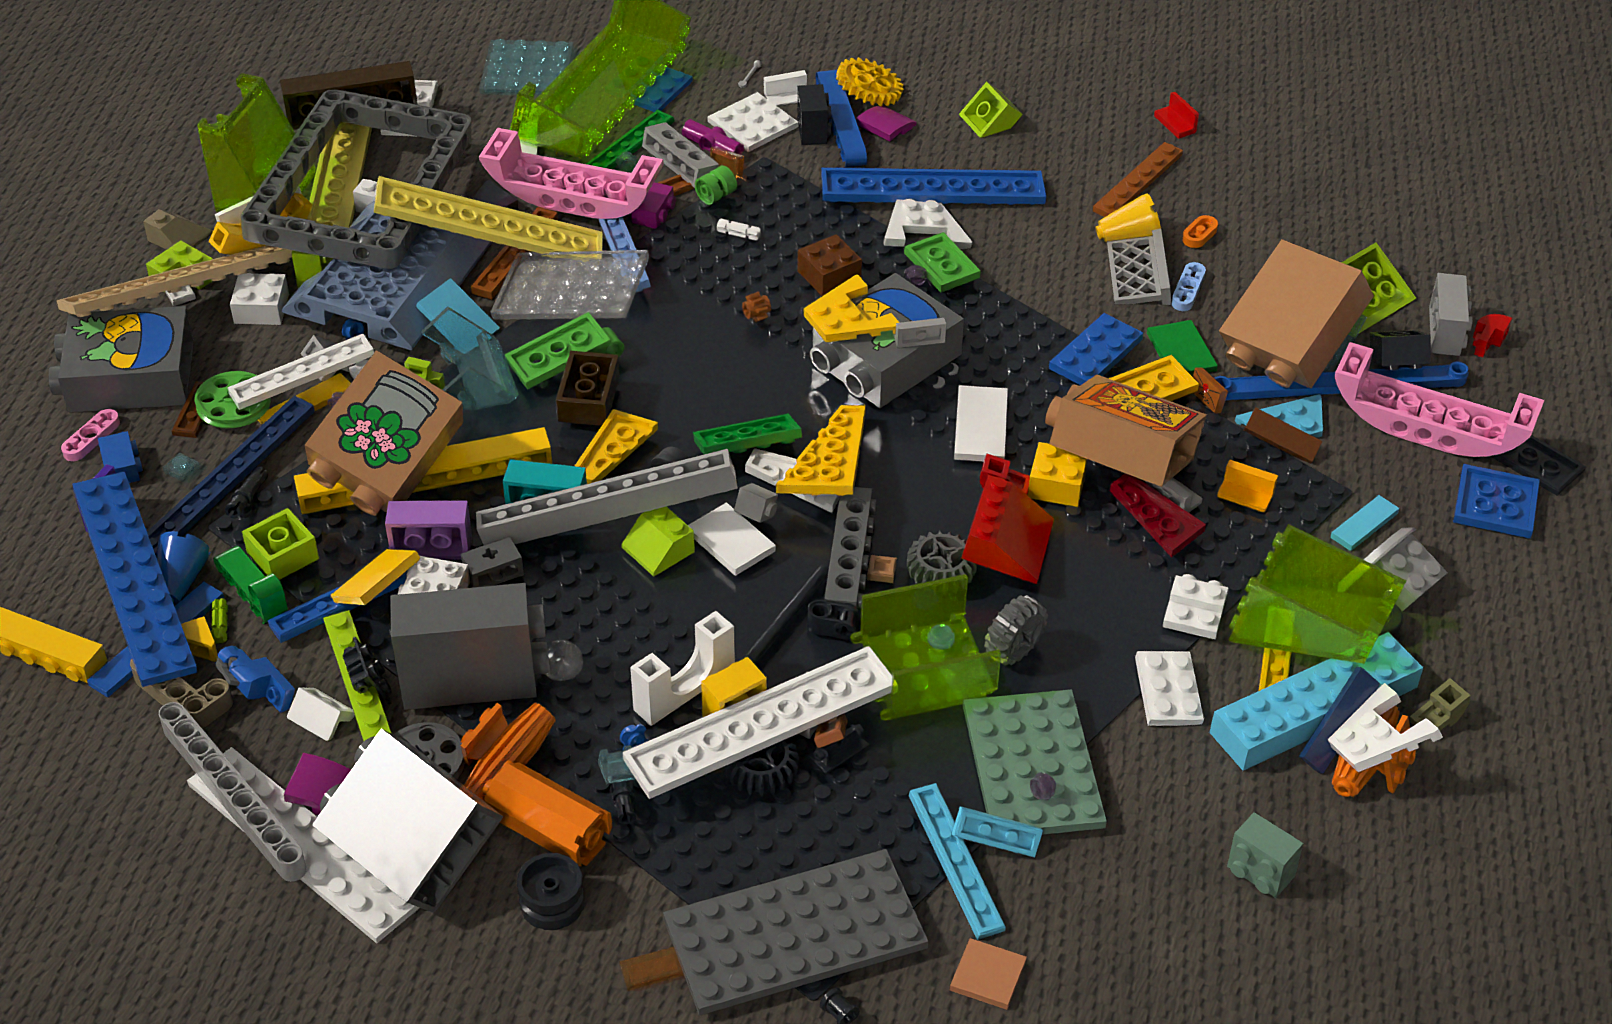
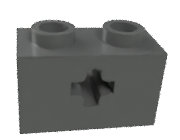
(493, 563)

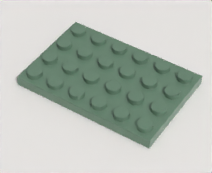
(1030, 735)

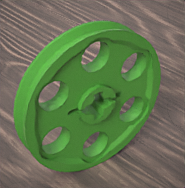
(224, 403)

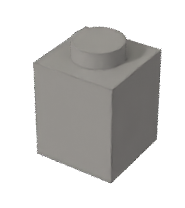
(756, 502)

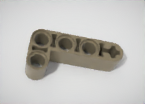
(202, 704)

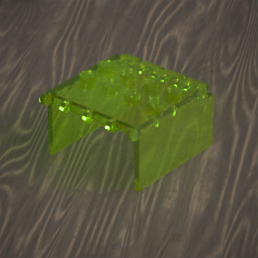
(923, 677)

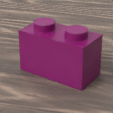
(655, 206)

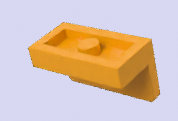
(1247, 486)

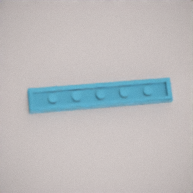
(957, 862)

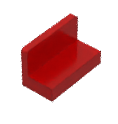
(1178, 116)

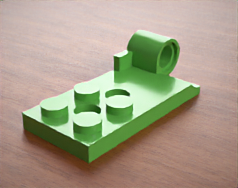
(577, 335)

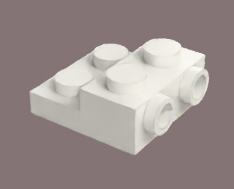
(1195, 606)

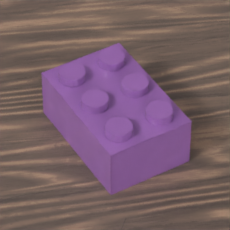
(429, 527)

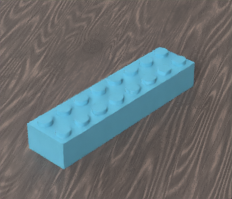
(1294, 707)

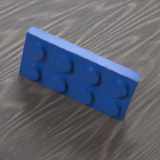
(1096, 349)

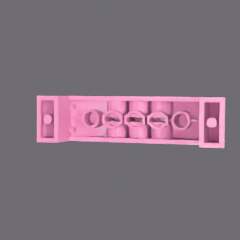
(567, 184)
(1429, 415)

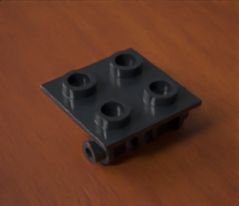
(365, 670)

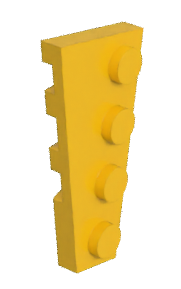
(614, 442)

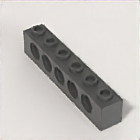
(849, 548)

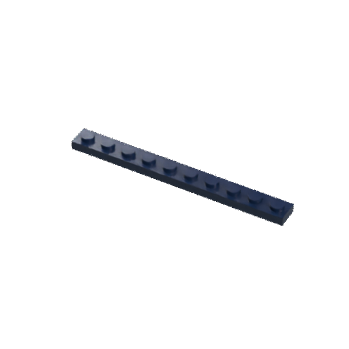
(232, 470)

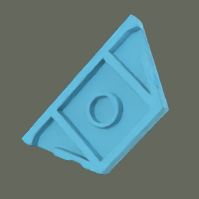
(1301, 413)

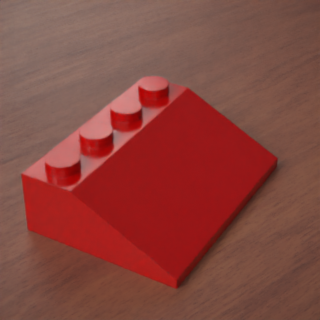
(1008, 531)

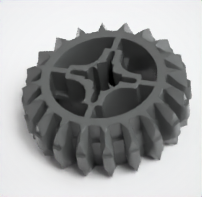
(938, 558)
(1016, 629)

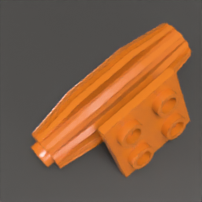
(496, 742)
(1350, 782)

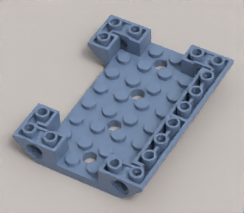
(388, 297)

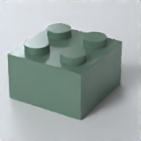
(1264, 855)

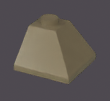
(169, 228)

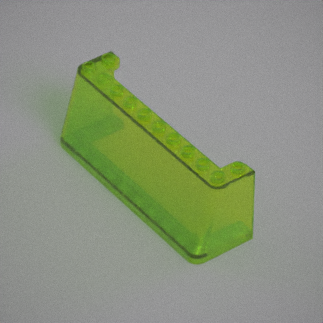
(602, 78)

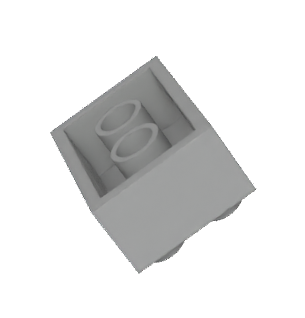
(1450, 314)

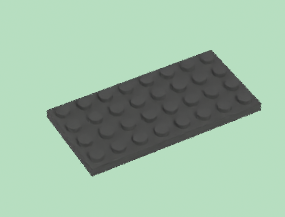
(794, 931)

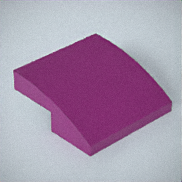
(885, 122)
(312, 780)

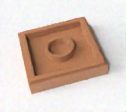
(988, 973)

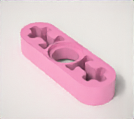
(95, 426)

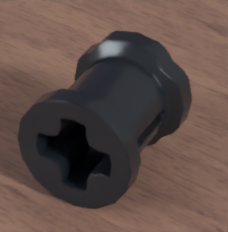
(839, 1007)

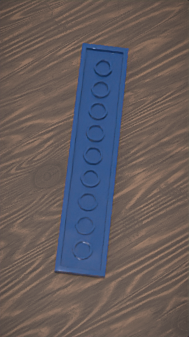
(933, 184)
(134, 579)

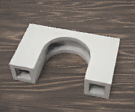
(659, 694)

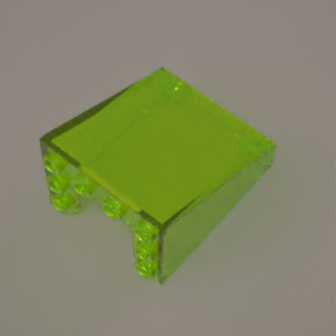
(245, 144)
(1315, 600)

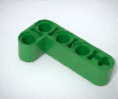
(261, 592)

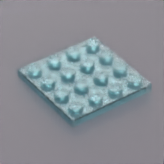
(517, 62)

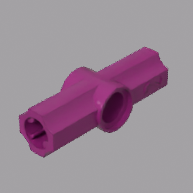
(710, 137)

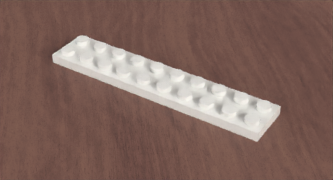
(758, 722)
(328, 868)

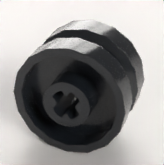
(550, 891)

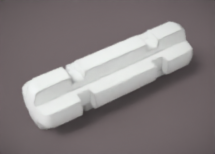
(738, 229)

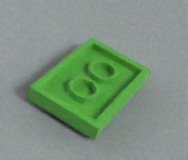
(943, 260)

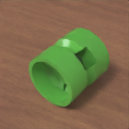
(715, 185)

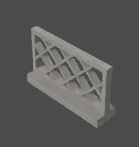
(1156, 267)

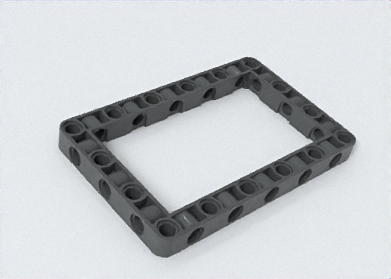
(262, 218)

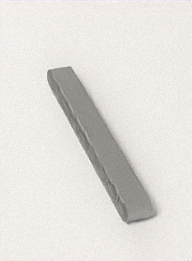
(233, 792)

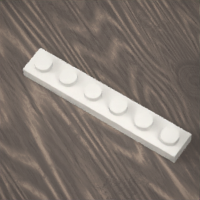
(300, 371)

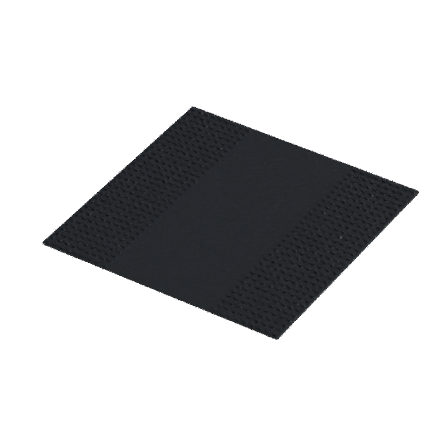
(706, 366)

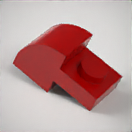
(1490, 330)
(1000, 468)

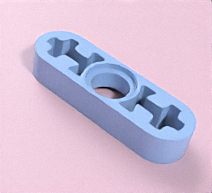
(1187, 280)

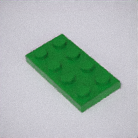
(749, 434)

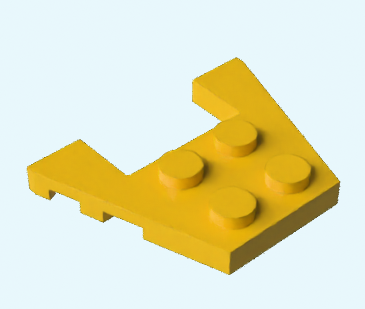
(838, 317)

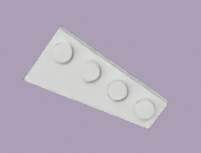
(773, 467)

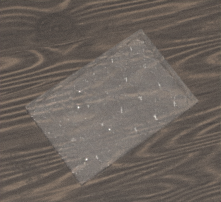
(570, 284)

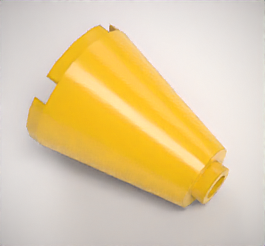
(1130, 221)

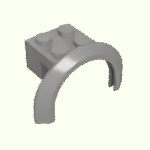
(1410, 561)

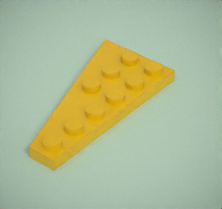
(830, 460)

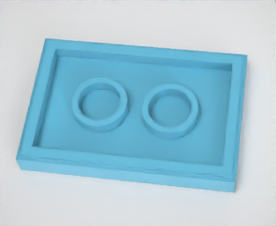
(453, 296)

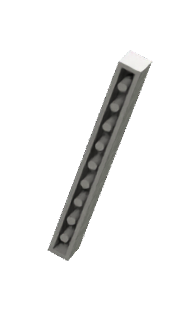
(608, 499)

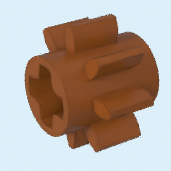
(756, 306)

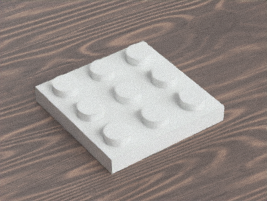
(753, 121)

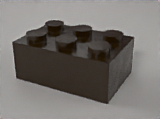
(587, 388)

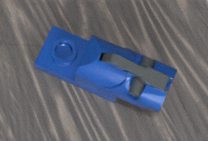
(255, 677)

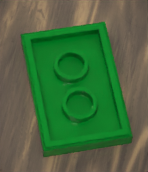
(1184, 344)

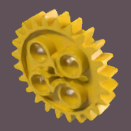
(869, 81)

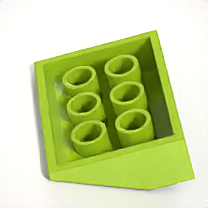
(1384, 281)

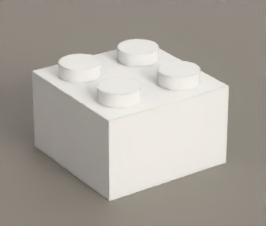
(259, 299)

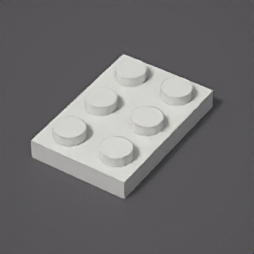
(1169, 688)

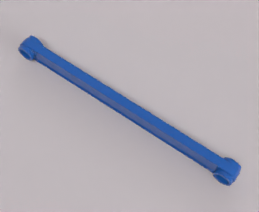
(1263, 387)

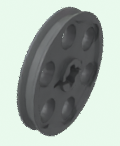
(433, 748)

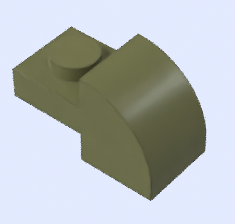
(1444, 707)

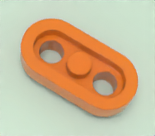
(1196, 235)

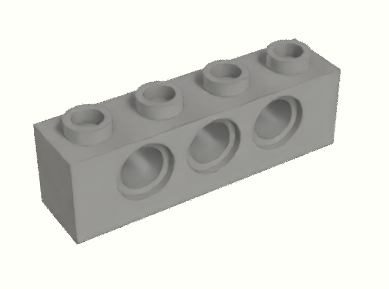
(677, 152)

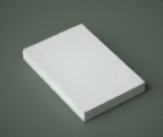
(731, 539)

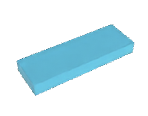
(1364, 523)
(997, 832)

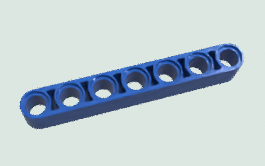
(843, 121)

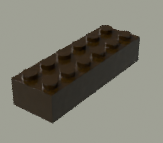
(384, 81)

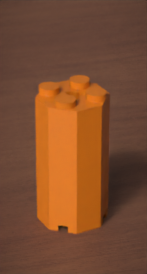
(547, 812)

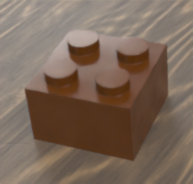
(828, 264)

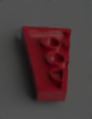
(1157, 514)

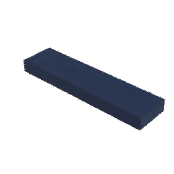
(1355, 692)

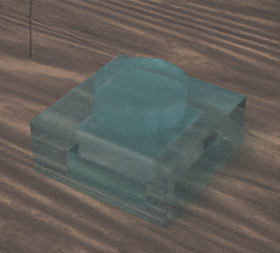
(181, 467)

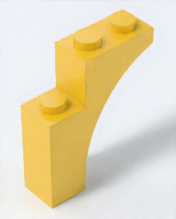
(228, 237)

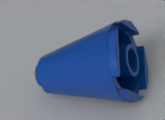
(180, 561)

